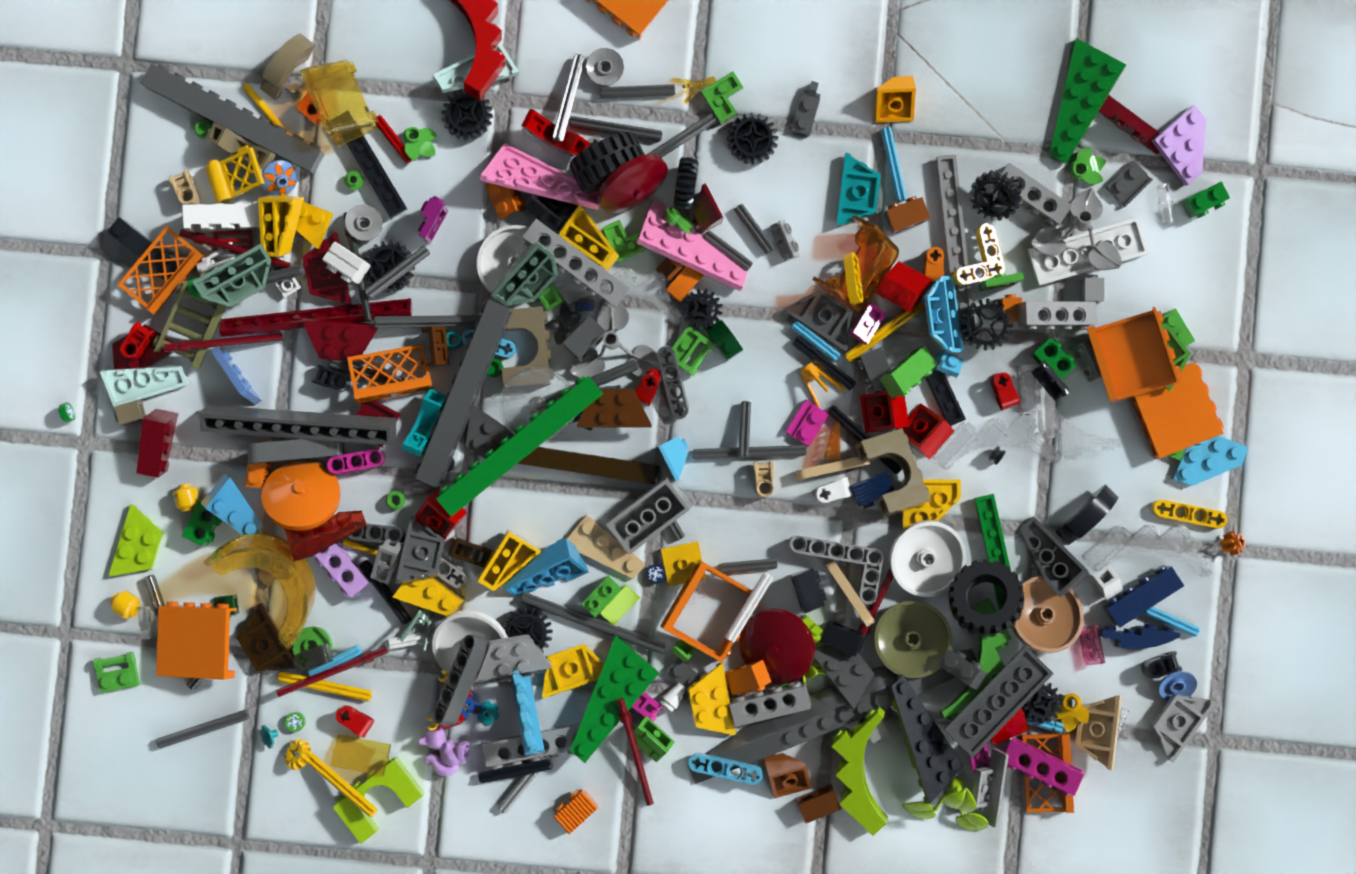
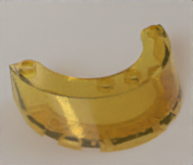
(273, 556)

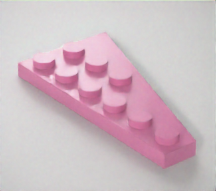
(527, 174)
(688, 249)

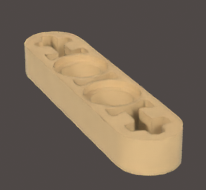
(829, 468)
(849, 592)

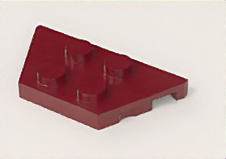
(321, 280)
(339, 338)
(147, 359)

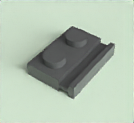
(1129, 183)

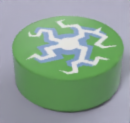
(295, 721)

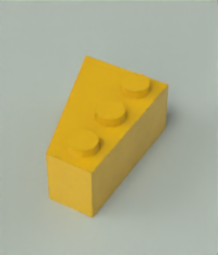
(278, 222)
(588, 239)
(508, 558)
(429, 594)

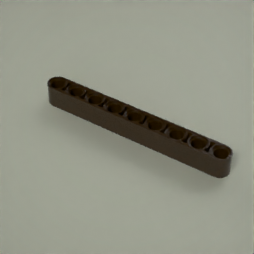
(589, 464)

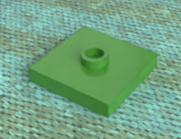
(1001, 280)

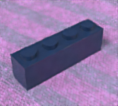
(1143, 596)

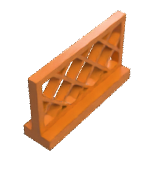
(173, 282)
(389, 390)
(1064, 751)

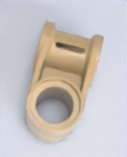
(184, 185)
(763, 476)

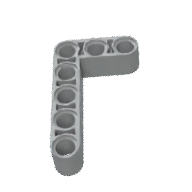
(844, 555)

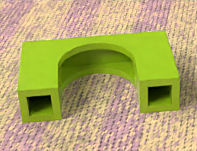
(397, 779)

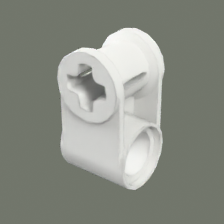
(836, 490)

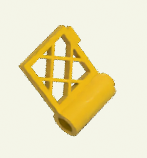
(223, 181)

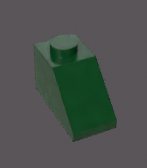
(724, 340)

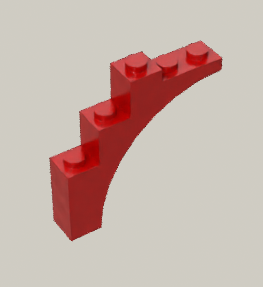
(487, 62)

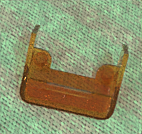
(875, 258)

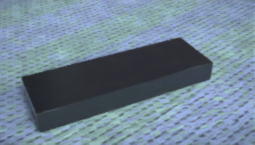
(945, 397)

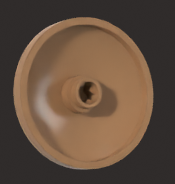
(1048, 620)

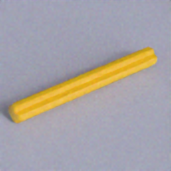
(883, 332)
(329, 687)
(341, 785)

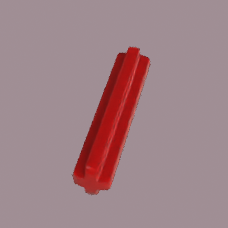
(392, 138)

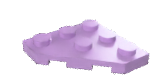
(1184, 144)

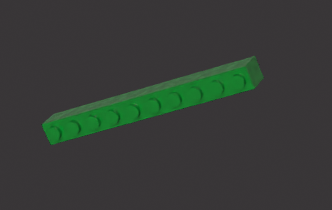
(520, 445)

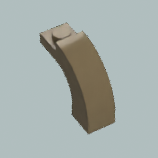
(284, 62)
(231, 142)

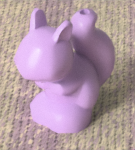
(450, 754)

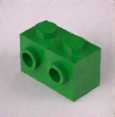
(1206, 199)

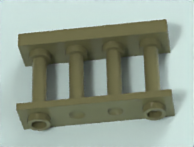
(210, 322)

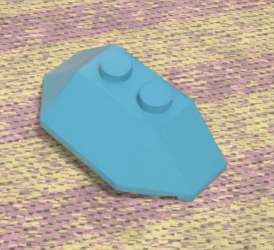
(944, 315)

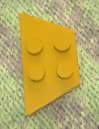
(571, 669)
(711, 702)

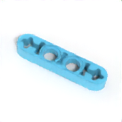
(725, 771)

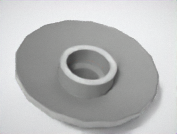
(601, 58)
(367, 215)

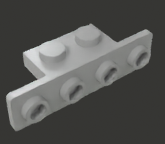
(989, 786)

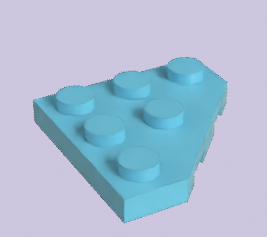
(1209, 460)

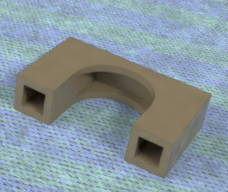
(531, 320)
(896, 447)

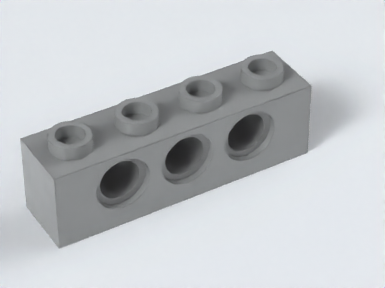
(1043, 195)
(1029, 310)
(744, 716)

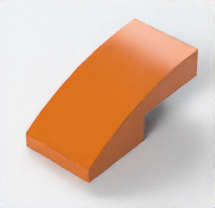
(684, 283)

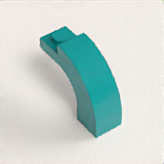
(425, 422)

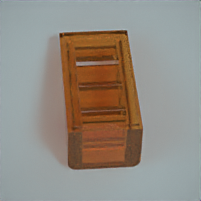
(832, 450)

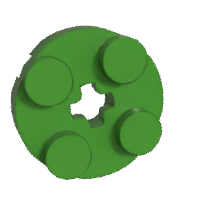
(311, 634)

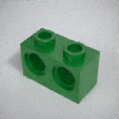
(1057, 355)
(198, 521)

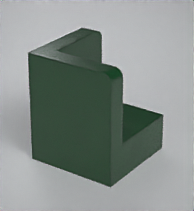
(232, 600)

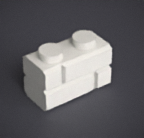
(345, 262)

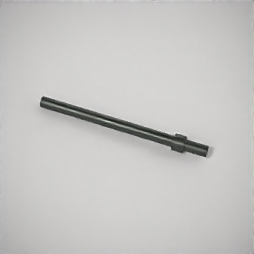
(361, 286)

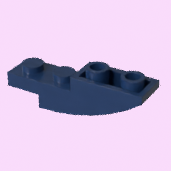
(1144, 638)

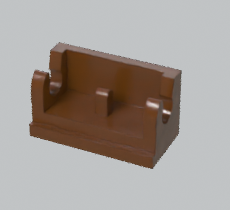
(438, 346)
(818, 803)

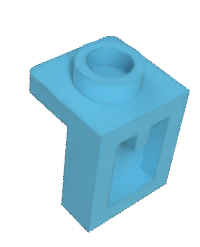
(948, 363)

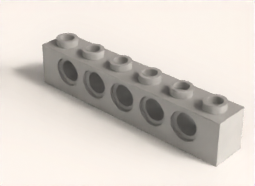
(618, 289)
(495, 760)

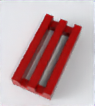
(235, 240)

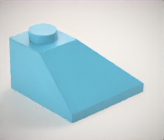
(675, 455)

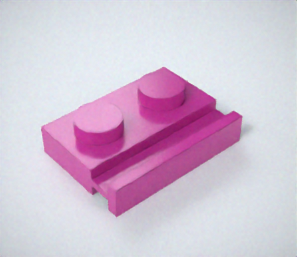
(807, 423)

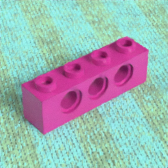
(1073, 774)

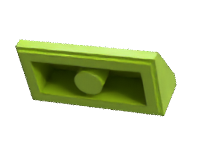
(620, 605)

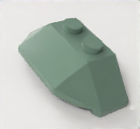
(527, 276)
(236, 278)

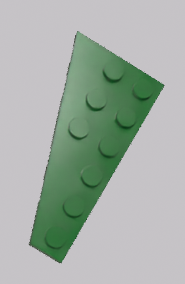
(1086, 89)
(622, 676)

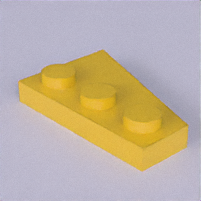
(313, 223)

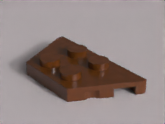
(615, 410)

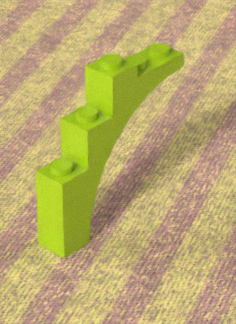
(857, 796)

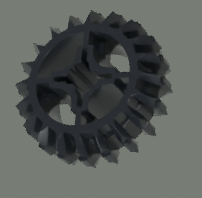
(462, 119)
(760, 138)
(686, 182)
(979, 188)
(373, 260)
(977, 310)
(536, 618)

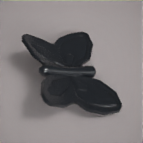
(563, 321)

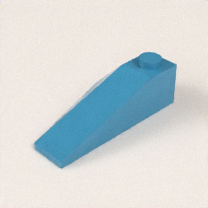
(553, 564)

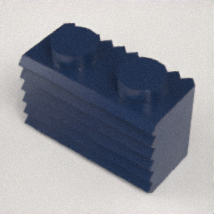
(871, 489)

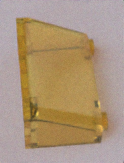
(339, 101)

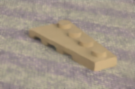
(604, 548)

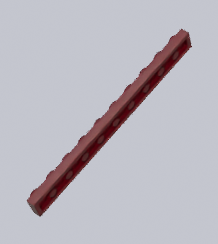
(294, 319)

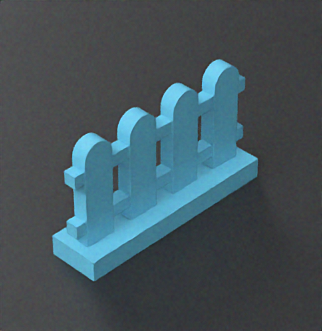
(527, 714)

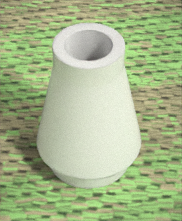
(673, 697)

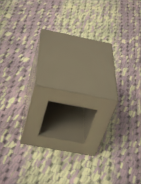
(129, 413)

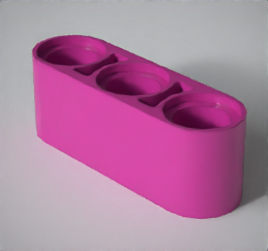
(347, 465)

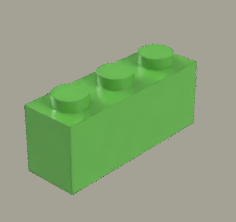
(908, 372)

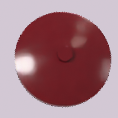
(632, 183)
(780, 642)

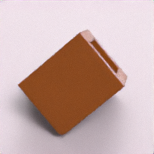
(670, 269)

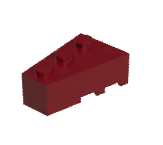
(156, 442)

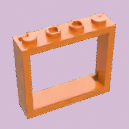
(681, 601)

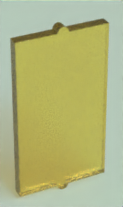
(360, 755)

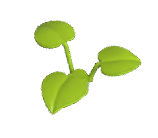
(956, 798)

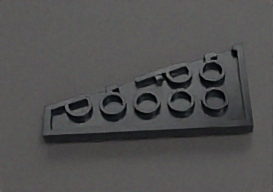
(926, 744)

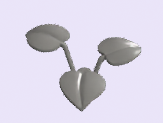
(1086, 209)
(610, 320)

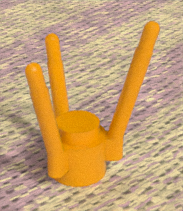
(812, 373)

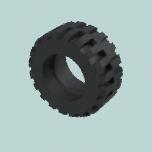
(602, 158)
(986, 623)

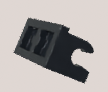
(843, 638)

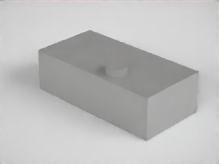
(648, 514)

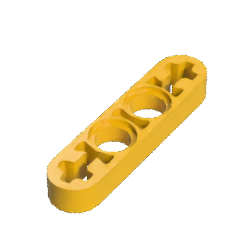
(1189, 514)

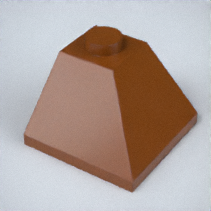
(786, 774)

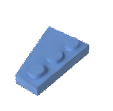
(234, 374)

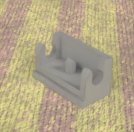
(386, 562)

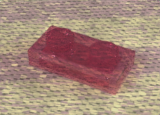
(1091, 645)

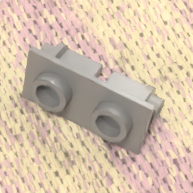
(783, 232)
(1084, 354)

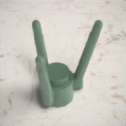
(421, 617)

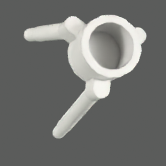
(207, 266)

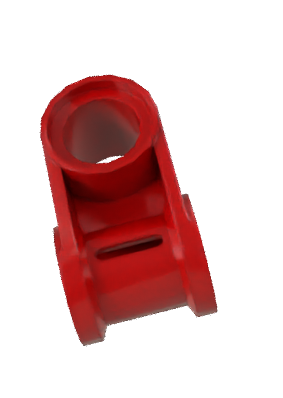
(138, 340)
(647, 388)
(1004, 393)
(358, 722)

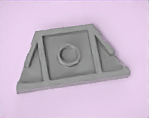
(510, 655)
(1179, 722)

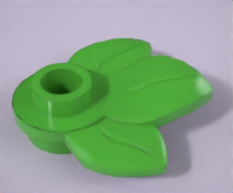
(421, 145)
(1089, 165)
(674, 217)

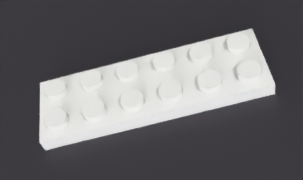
(1125, 236)

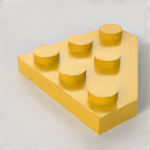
(943, 496)

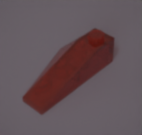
(312, 541)

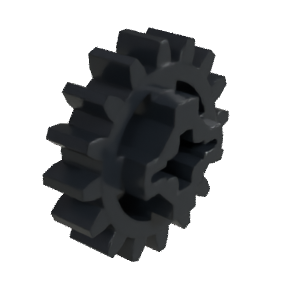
(712, 302)
(1044, 709)

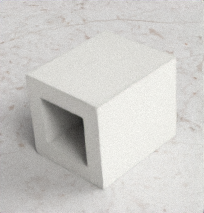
(1107, 582)

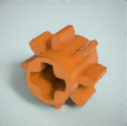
(1232, 543)

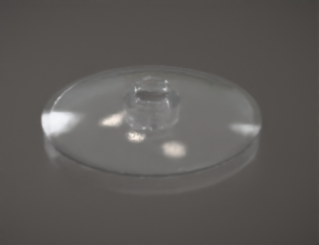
(528, 394)

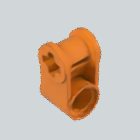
(935, 268)

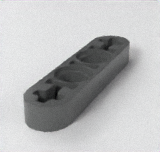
(670, 382)

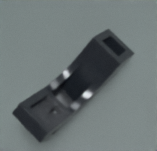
(1088, 516)

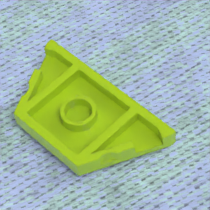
(137, 544)

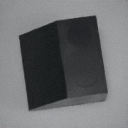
(549, 211)
(808, 590)

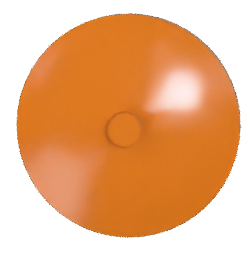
(301, 495)

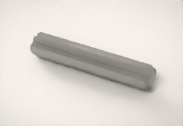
(515, 793)

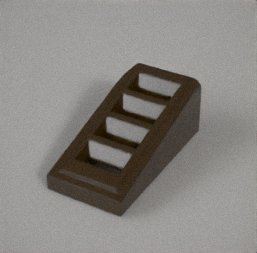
(464, 543)

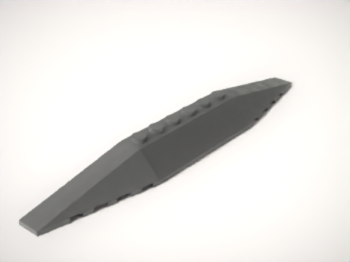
(826, 714)

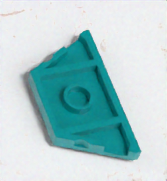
(858, 191)

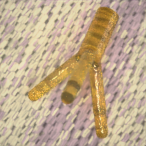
(692, 83)

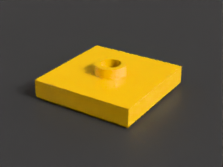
(680, 562)

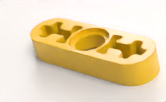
(853, 278)

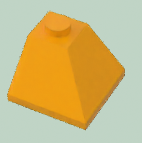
(896, 100)

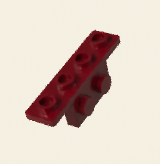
(1130, 123)

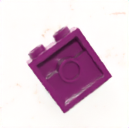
(434, 213)

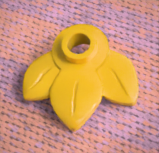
(1072, 715)

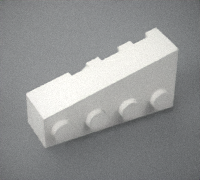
(221, 217)

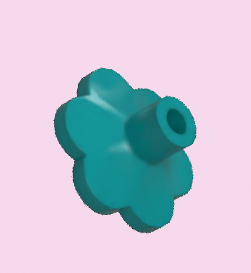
(492, 710)
(268, 735)

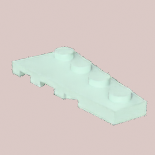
(453, 77)
(140, 383)

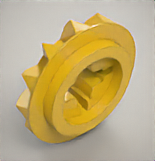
(304, 750)

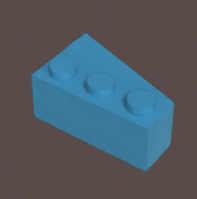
(231, 507)

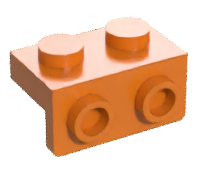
(505, 200)

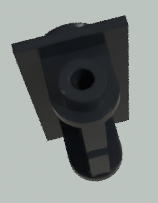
(1050, 381)

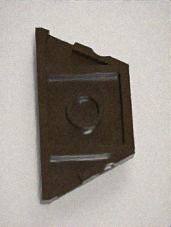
(261, 642)

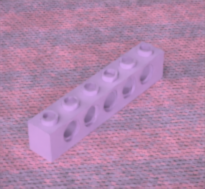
(359, 579)

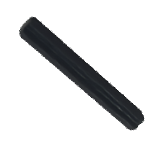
(824, 363)
(386, 594)
(516, 770)

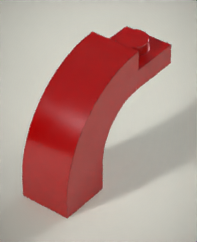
(543, 130)

